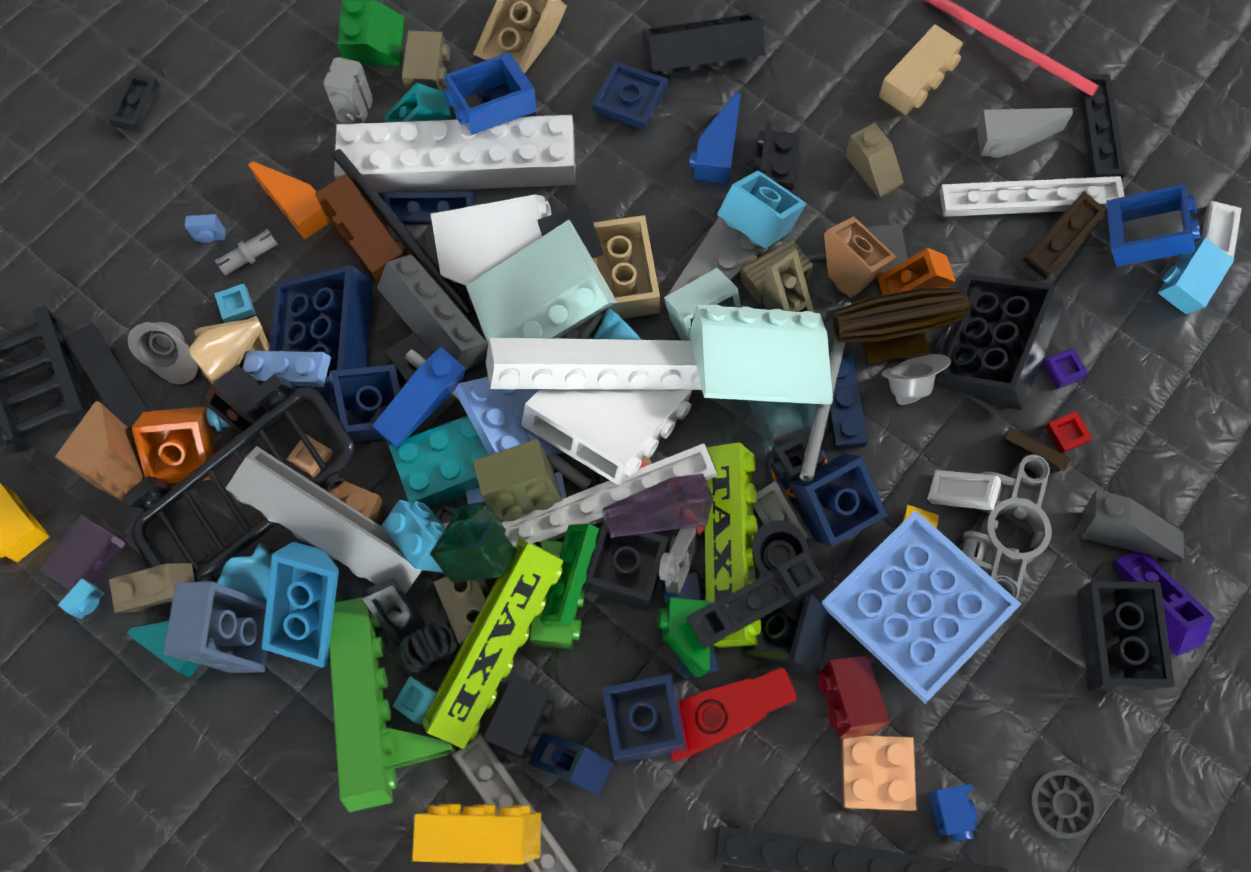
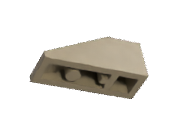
(786, 284)

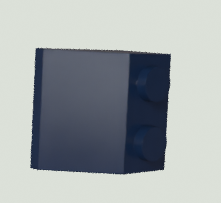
(361, 397)

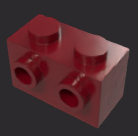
(852, 697)

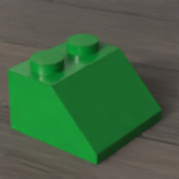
(370, 33)

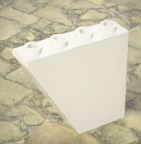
(485, 235)
(606, 426)

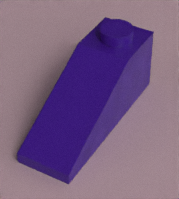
(1184, 616)

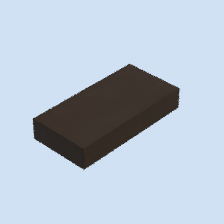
(1031, 446)

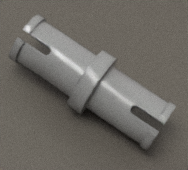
(246, 252)

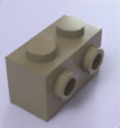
(462, 603)

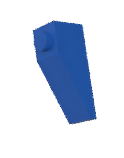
(716, 145)
(420, 397)

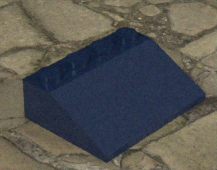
(324, 315)

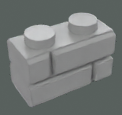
(348, 91)

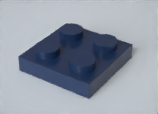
(630, 95)

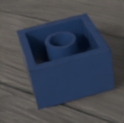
(839, 499)
(644, 719)

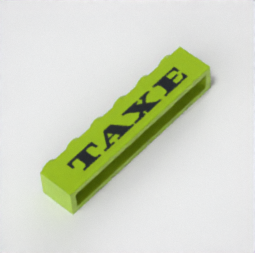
(731, 532)
(491, 645)

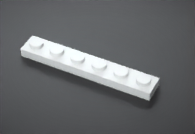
(1025, 195)

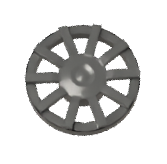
(1064, 804)

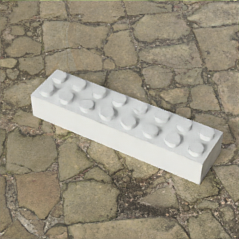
(448, 157)

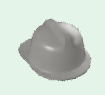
(163, 351)
(915, 377)

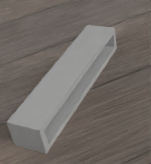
(320, 519)

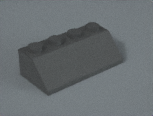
(431, 312)

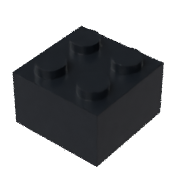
(626, 567)

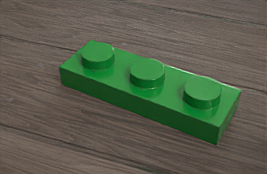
(576, 555)

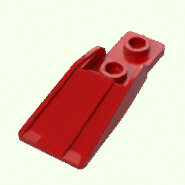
(731, 709)

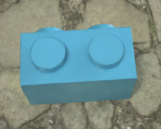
(1195, 276)
(415, 533)

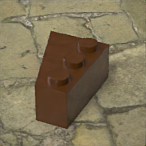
(359, 227)

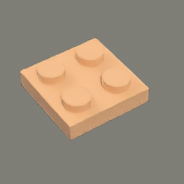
(878, 773)

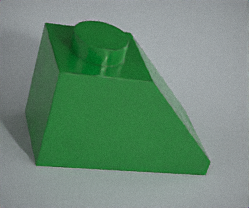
(680, 636)

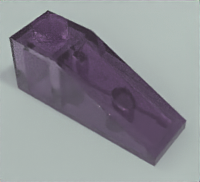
(662, 507)

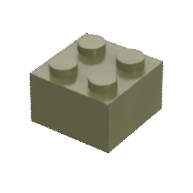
(517, 481)

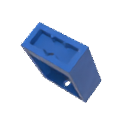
(483, 77)
(1146, 205)

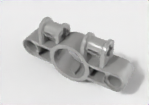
(1023, 499)

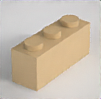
(921, 70)

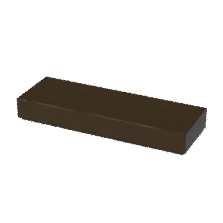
(1064, 235)

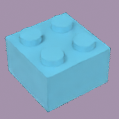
(761, 209)

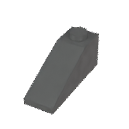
(1130, 526)

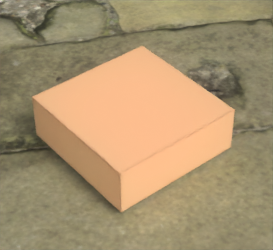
(303, 460)

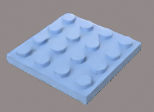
(920, 606)

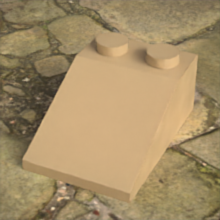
(520, 28)

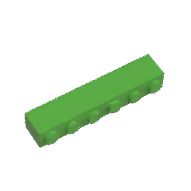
(359, 708)

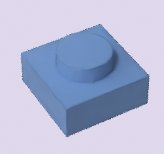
(205, 228)

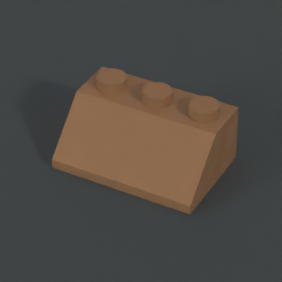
(103, 453)

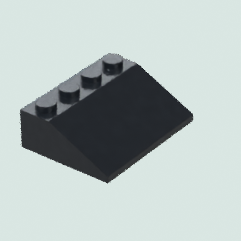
(999, 339)

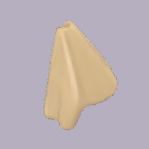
(223, 346)

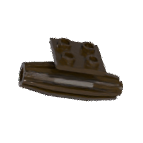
(895, 323)

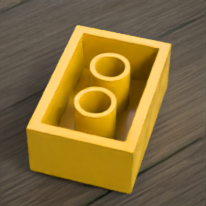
(477, 834)

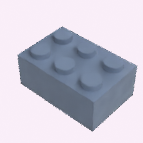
(216, 627)

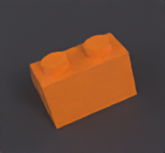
(173, 442)

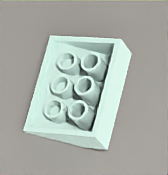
(541, 289)
(761, 354)

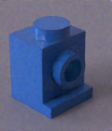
(954, 812)

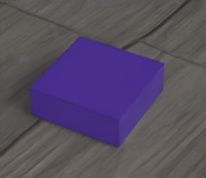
(1065, 368)

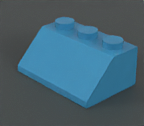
(300, 604)

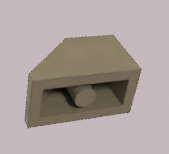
(874, 160)

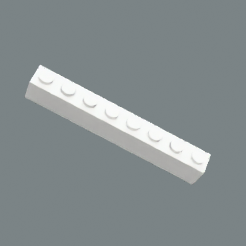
(591, 364)

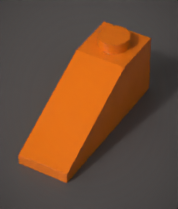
(293, 198)

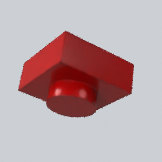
(1068, 432)

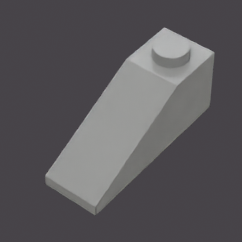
(1012, 130)

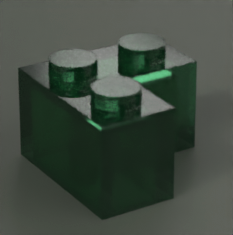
(473, 545)

